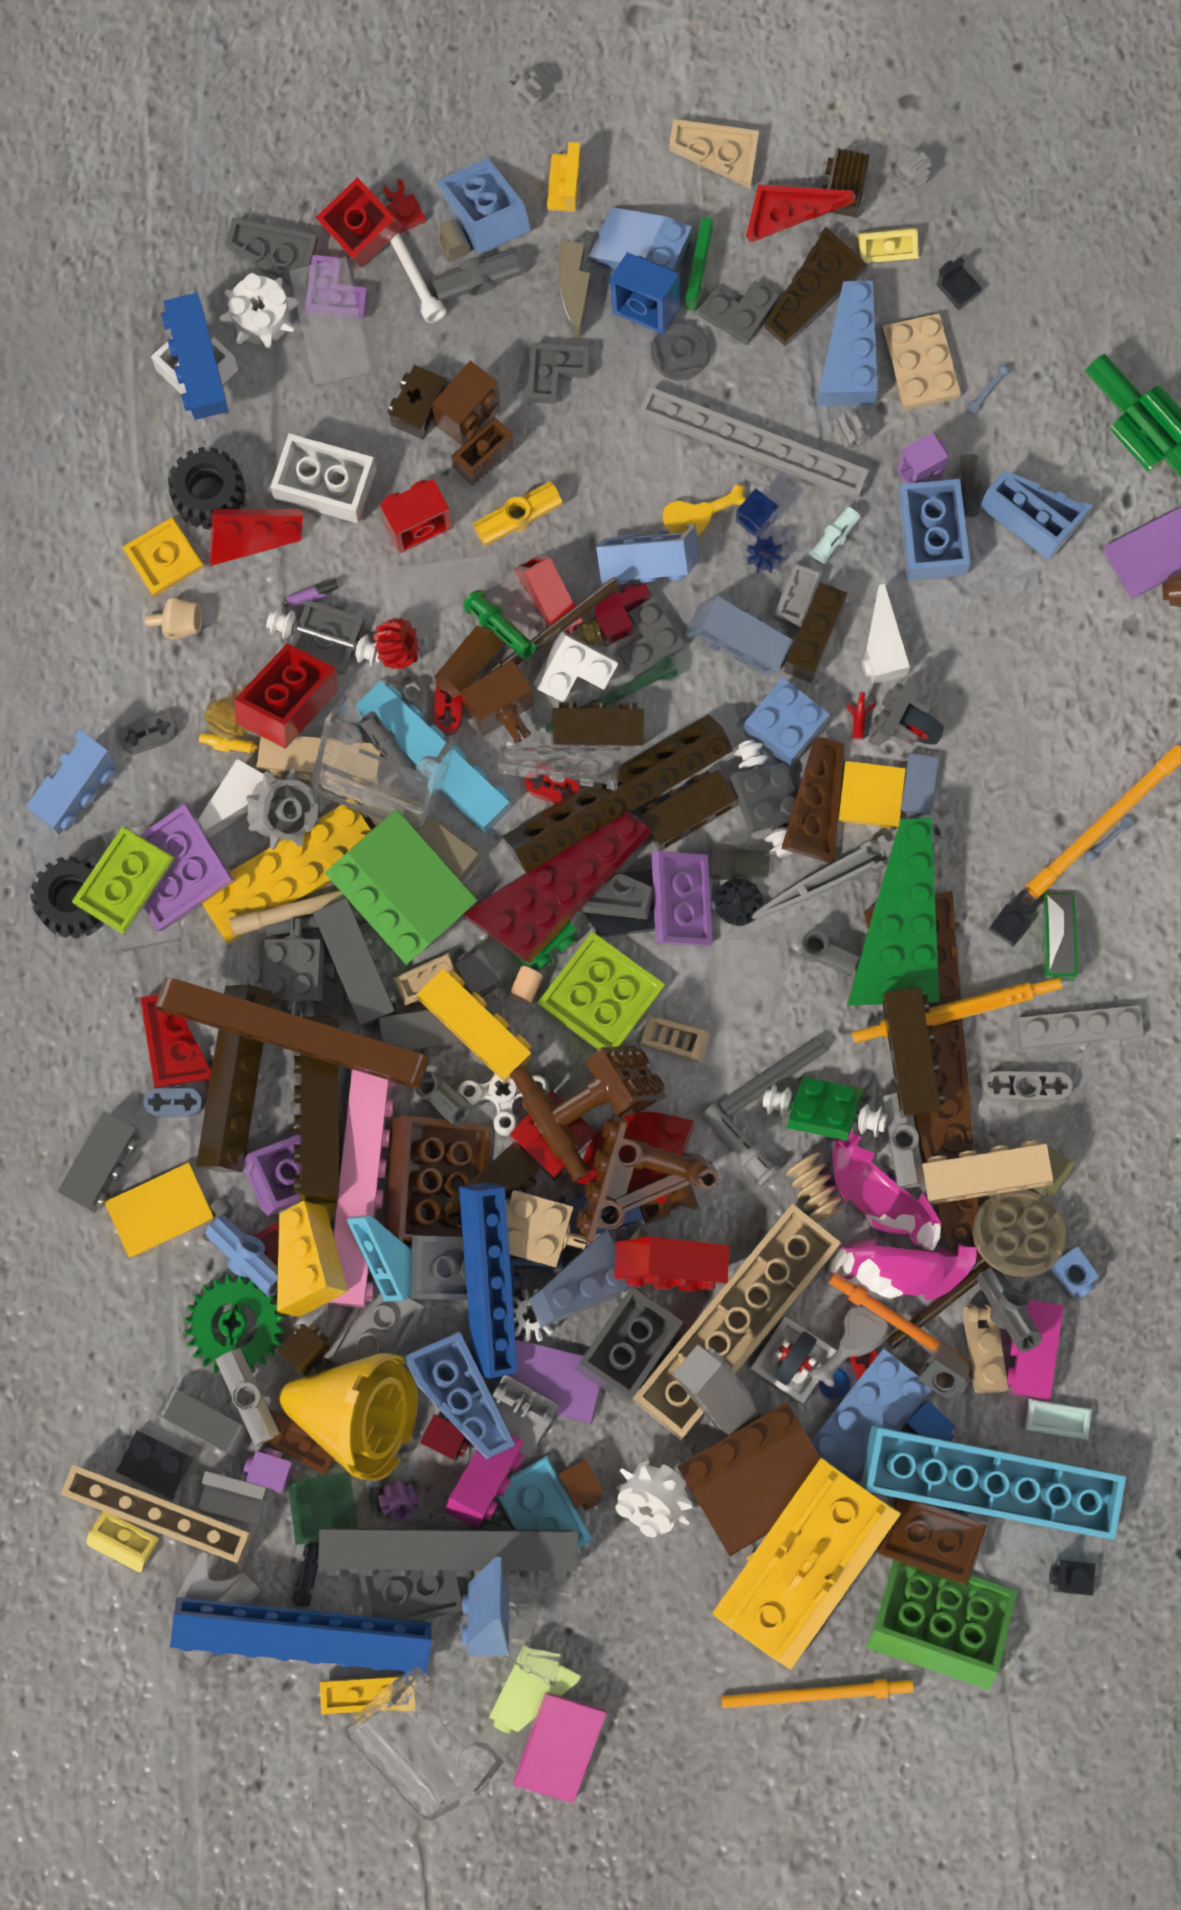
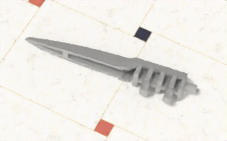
(871, 856)

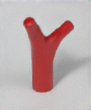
(859, 716)

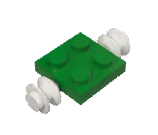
(825, 1109)

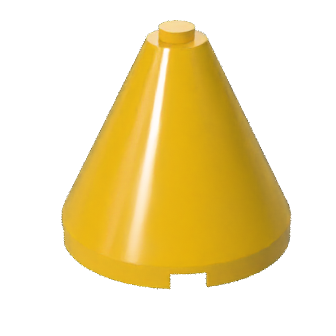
(357, 1412)

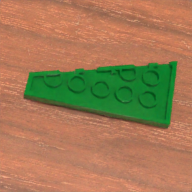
(902, 929)

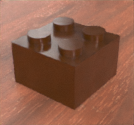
(466, 403)

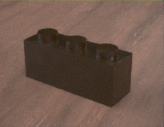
(815, 632)
(597, 725)
(688, 809)

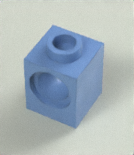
(1075, 1258)

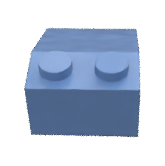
(485, 205)
(641, 234)
(487, 1612)

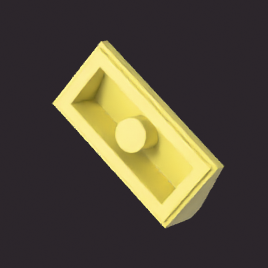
(888, 244)
(122, 1541)

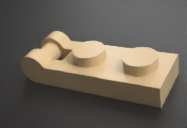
(984, 1350)

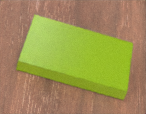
(123, 880)

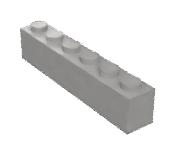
(716, 1390)

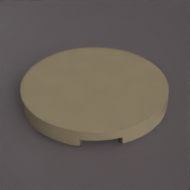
(1019, 1233)

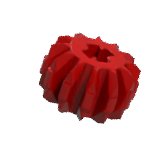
(397, 643)

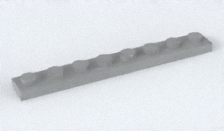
(753, 442)

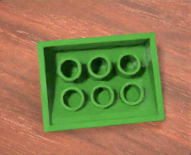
(401, 886)
(943, 1623)

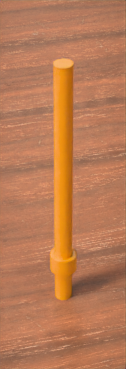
(879, 1688)

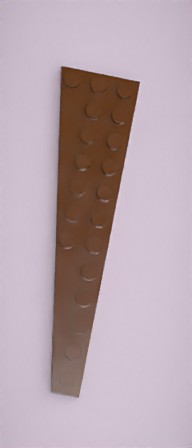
(949, 1129)

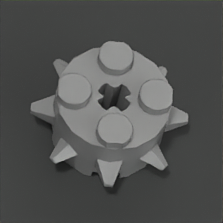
(282, 809)

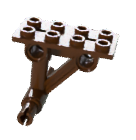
(619, 1078)
(615, 1172)

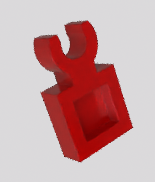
(404, 207)

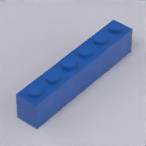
(488, 1279)

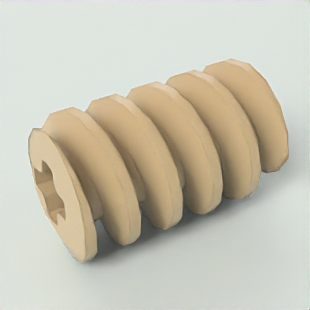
(814, 1188)

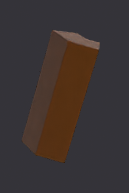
(468, 661)

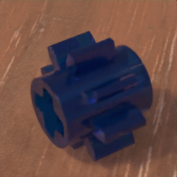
(767, 547)

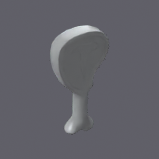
(862, 1335)

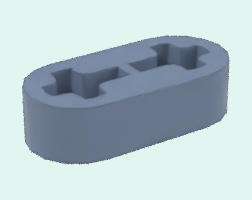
(173, 1095)

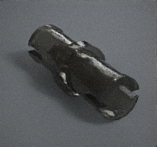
(969, 484)

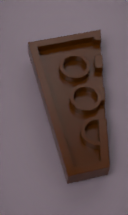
(816, 808)

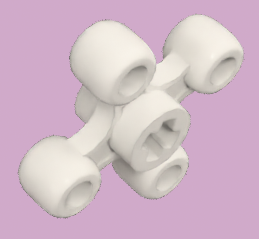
(504, 1104)

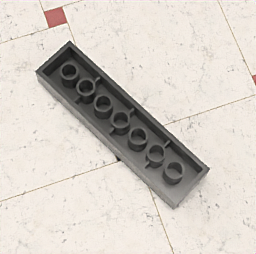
(446, 1550)

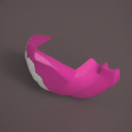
(879, 1198)
(903, 1271)

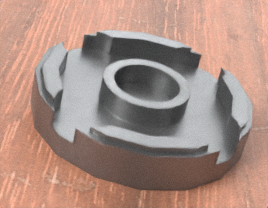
(679, 352)

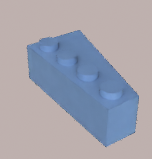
(851, 357)

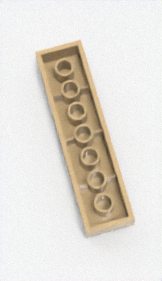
(742, 1313)

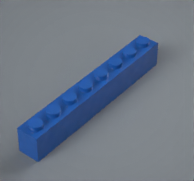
(300, 1635)

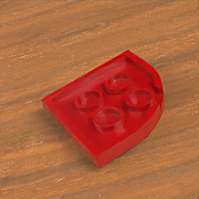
(657, 1129)

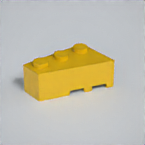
(307, 1260)

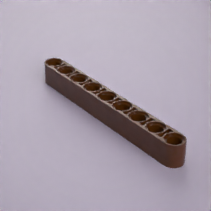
(292, 1032)

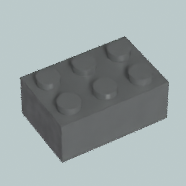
(629, 1345)

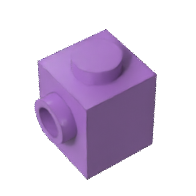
(269, 1470)

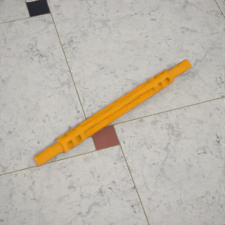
(970, 1006)

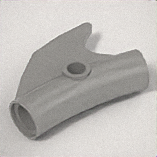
(199, 1586)

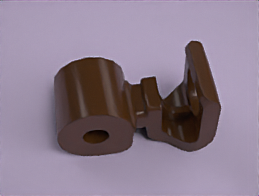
(658, 1211)

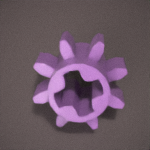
(398, 1500)

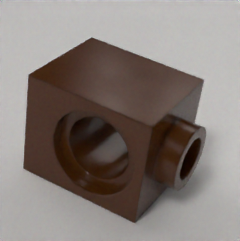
(582, 1485)

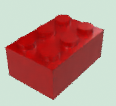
(286, 695)
(671, 1263)

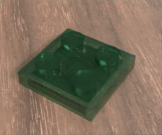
(321, 1504)

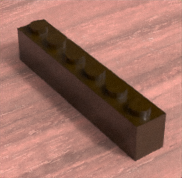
(231, 1092)
(316, 1126)

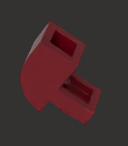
(612, 612)

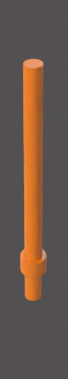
(858, 1295)

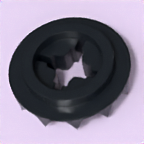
(732, 913)

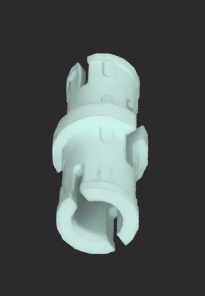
(835, 535)

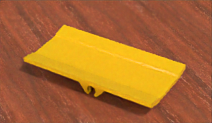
(805, 1563)

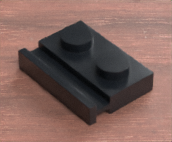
(154, 1464)

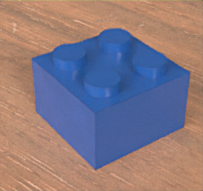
(645, 293)

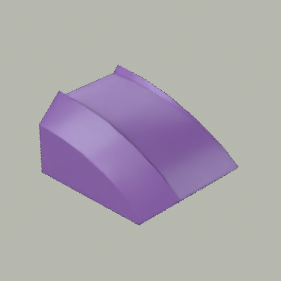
(272, 1175)

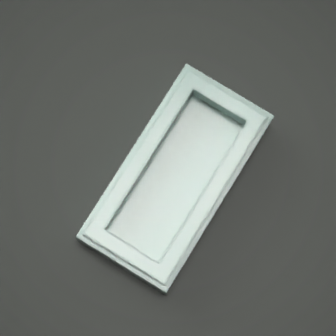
(1058, 1419)

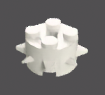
(246, 314)
(653, 1498)

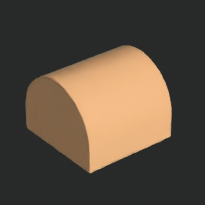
(525, 985)

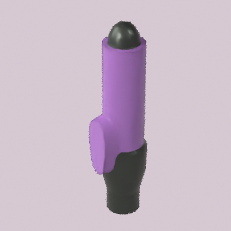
(313, 594)

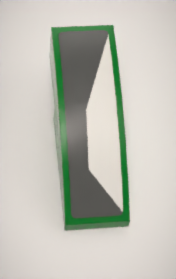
(1059, 936)

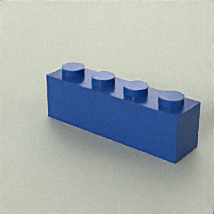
(195, 356)

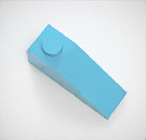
(385, 1256)

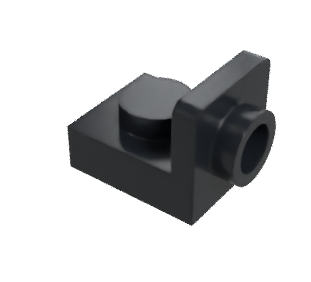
(957, 283)
(1072, 1577)

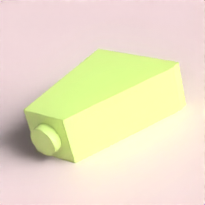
(523, 1696)

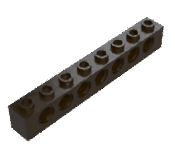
(637, 784)

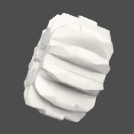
(529, 1327)

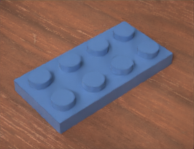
(880, 1398)

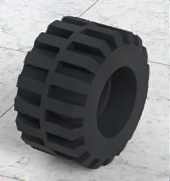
(201, 466)
(45, 896)

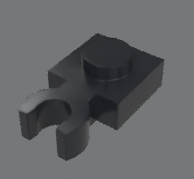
(1012, 921)

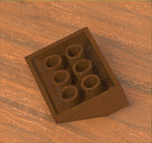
(426, 1169)
(751, 1476)

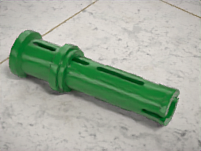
(491, 617)

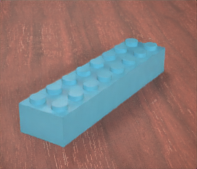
(993, 1482)

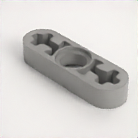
(1049, 1094)

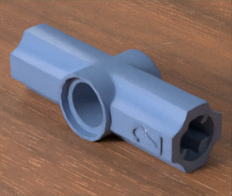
(244, 1254)

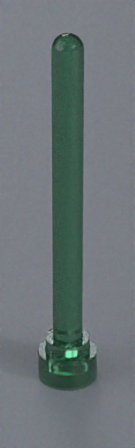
(662, 671)

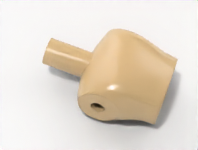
(178, 619)

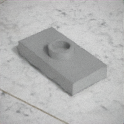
(797, 595)

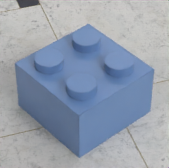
(786, 722)

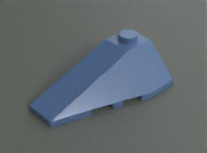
(457, 1388)

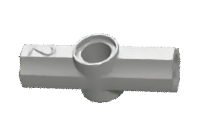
(905, 1159)
(257, 1415)

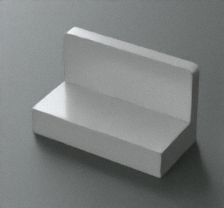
(232, 1498)

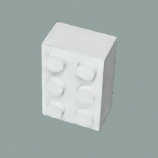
(323, 478)

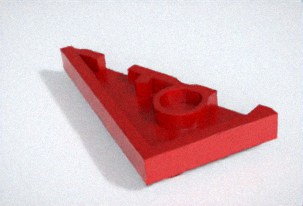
(785, 207)

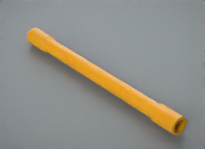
(1050, 874)

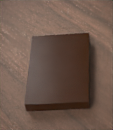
(934, 1540)

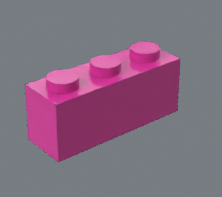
(1034, 1370)
(480, 1484)

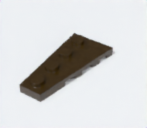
(814, 286)

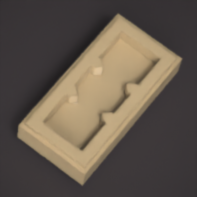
(414, 980)

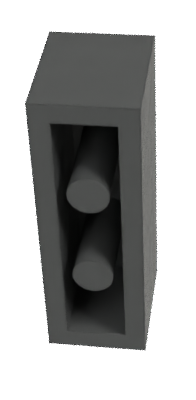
(100, 1162)

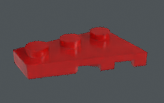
(171, 1048)

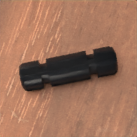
(306, 1575)

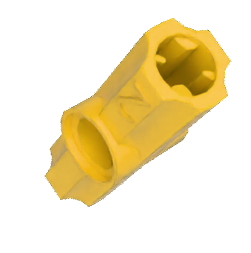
(501, 523)

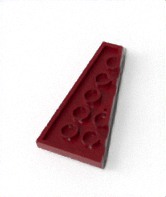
(545, 900)

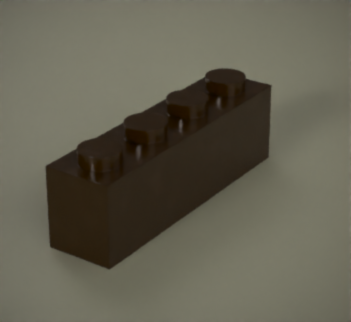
(911, 1052)

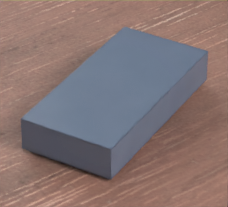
(919, 784)

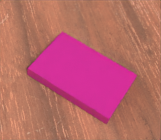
(559, 1747)

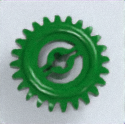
(237, 1294)

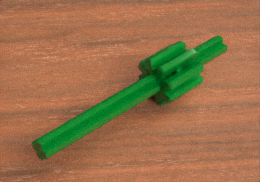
(1148, 421)

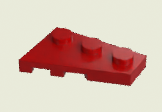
(252, 531)

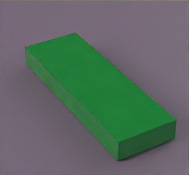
(699, 264)

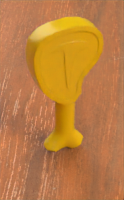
(680, 513)

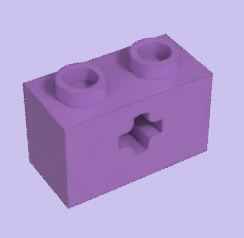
(923, 460)

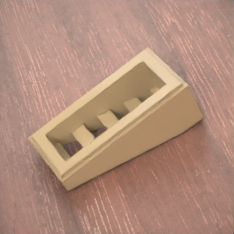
(699, 1047)

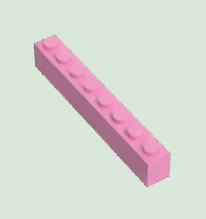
(360, 1178)

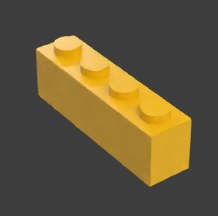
(472, 1024)

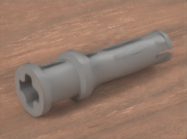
(749, 1155)

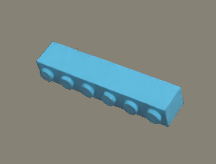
(463, 784)

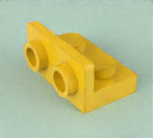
(564, 179)

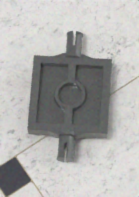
(294, 968)

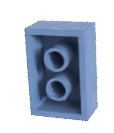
(933, 529)

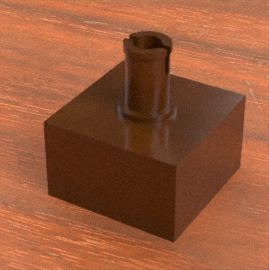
(499, 701)

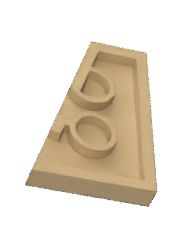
(717, 148)

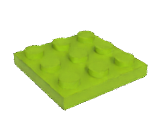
(601, 994)

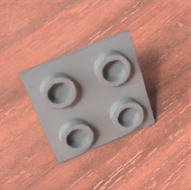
(523, 1411)

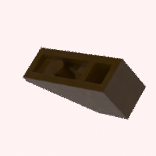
(510, 1169)

